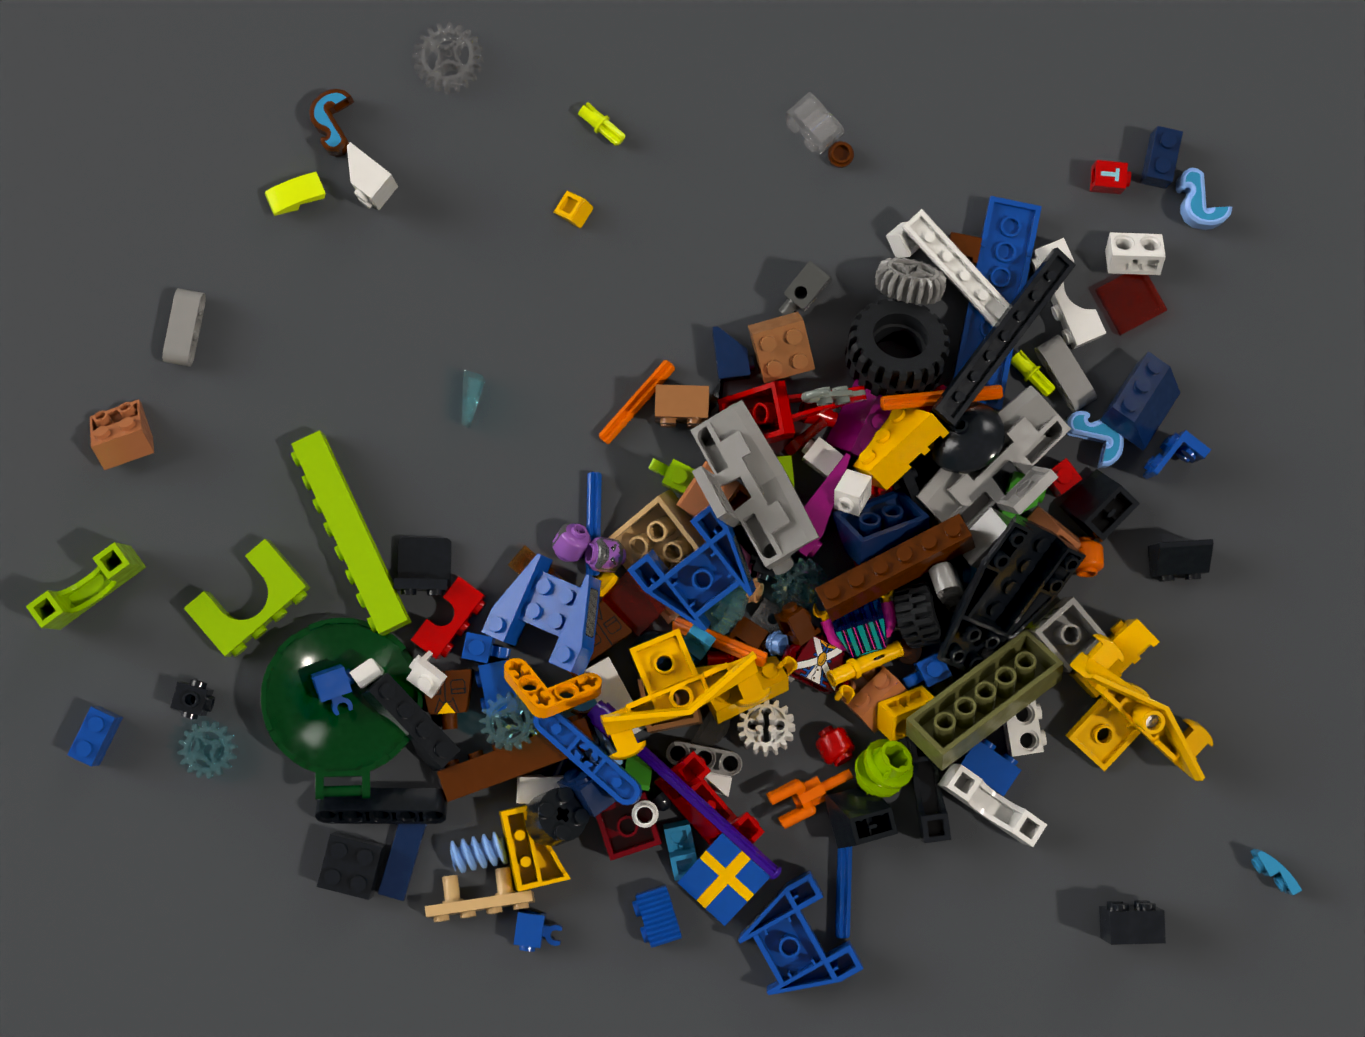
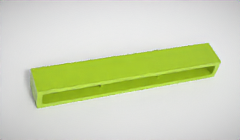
(351, 533)

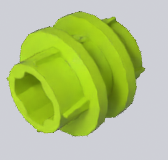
(883, 768)

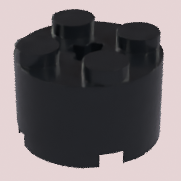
(555, 817)

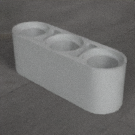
(184, 327)
(1065, 373)
(947, 584)
(717, 754)

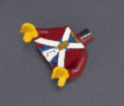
(810, 665)

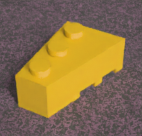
(897, 444)
(1132, 640)
(769, 677)
(530, 862)

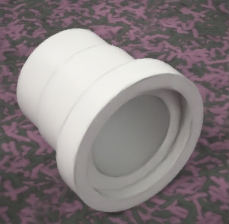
(645, 803)

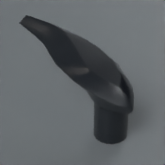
(713, 405)

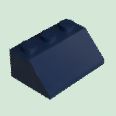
(1142, 401)
(881, 525)

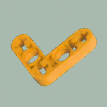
(582, 687)

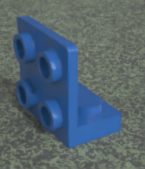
(1186, 447)

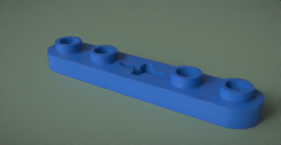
(607, 773)

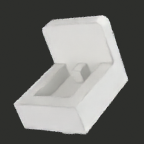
(425, 675)

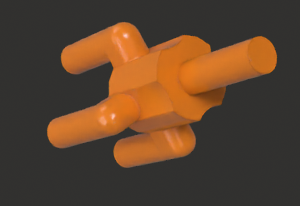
(805, 796)

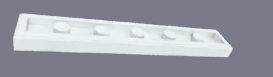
(956, 267)

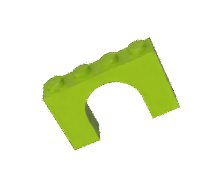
(284, 588)
(59, 608)

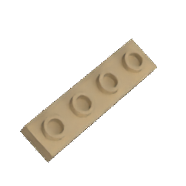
(467, 908)

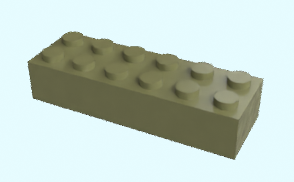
(984, 699)

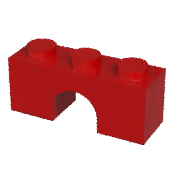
(466, 602)

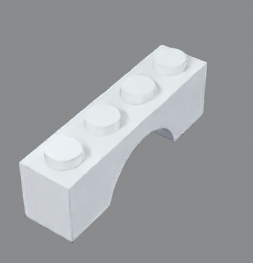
(1078, 323)
(991, 805)

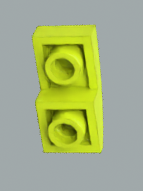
(294, 192)

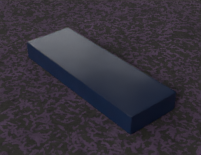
(402, 860)

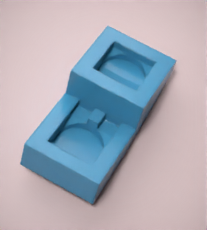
(698, 643)
(680, 847)

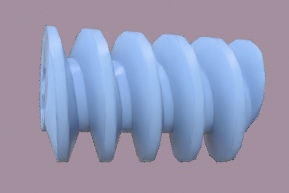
(478, 852)

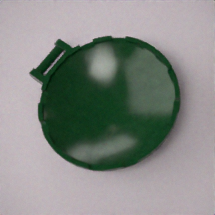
(309, 729)

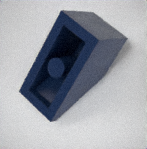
(731, 357)

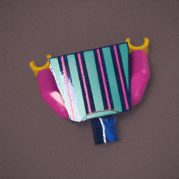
(862, 629)

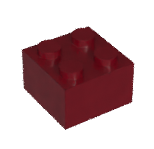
(622, 834)

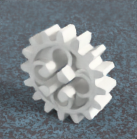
(755, 737)

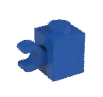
(482, 648)
(929, 671)
(332, 684)
(532, 929)

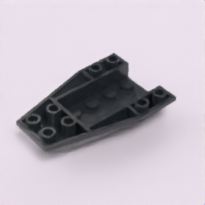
(1007, 591)

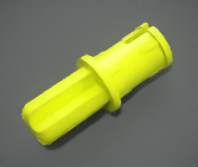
(601, 124)
(1032, 373)

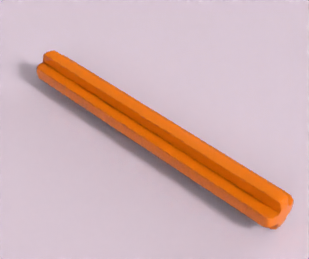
(929, 398)

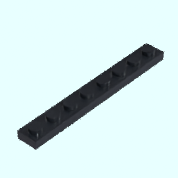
(1003, 337)

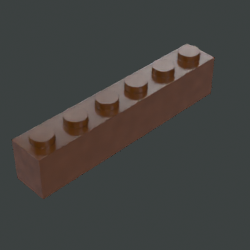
(895, 567)
(502, 765)

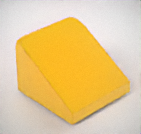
(573, 209)
(608, 580)

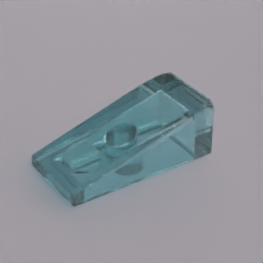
(472, 389)

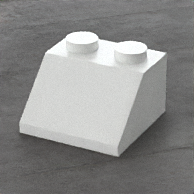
(371, 181)

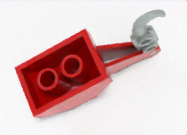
(772, 410)

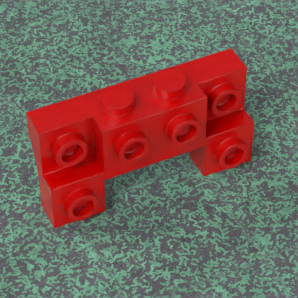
(692, 771)

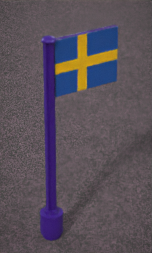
(731, 866)

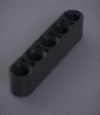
(385, 807)

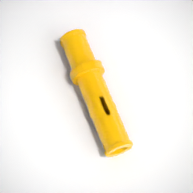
(856, 667)

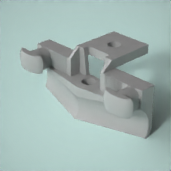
(1030, 433)
(774, 513)

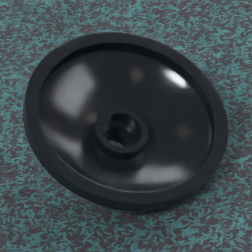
(974, 444)

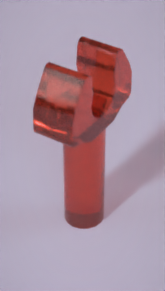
(801, 440)

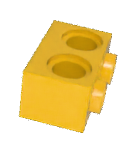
(895, 710)

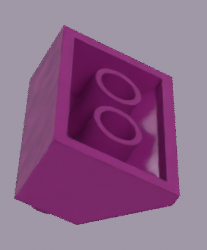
(857, 425)

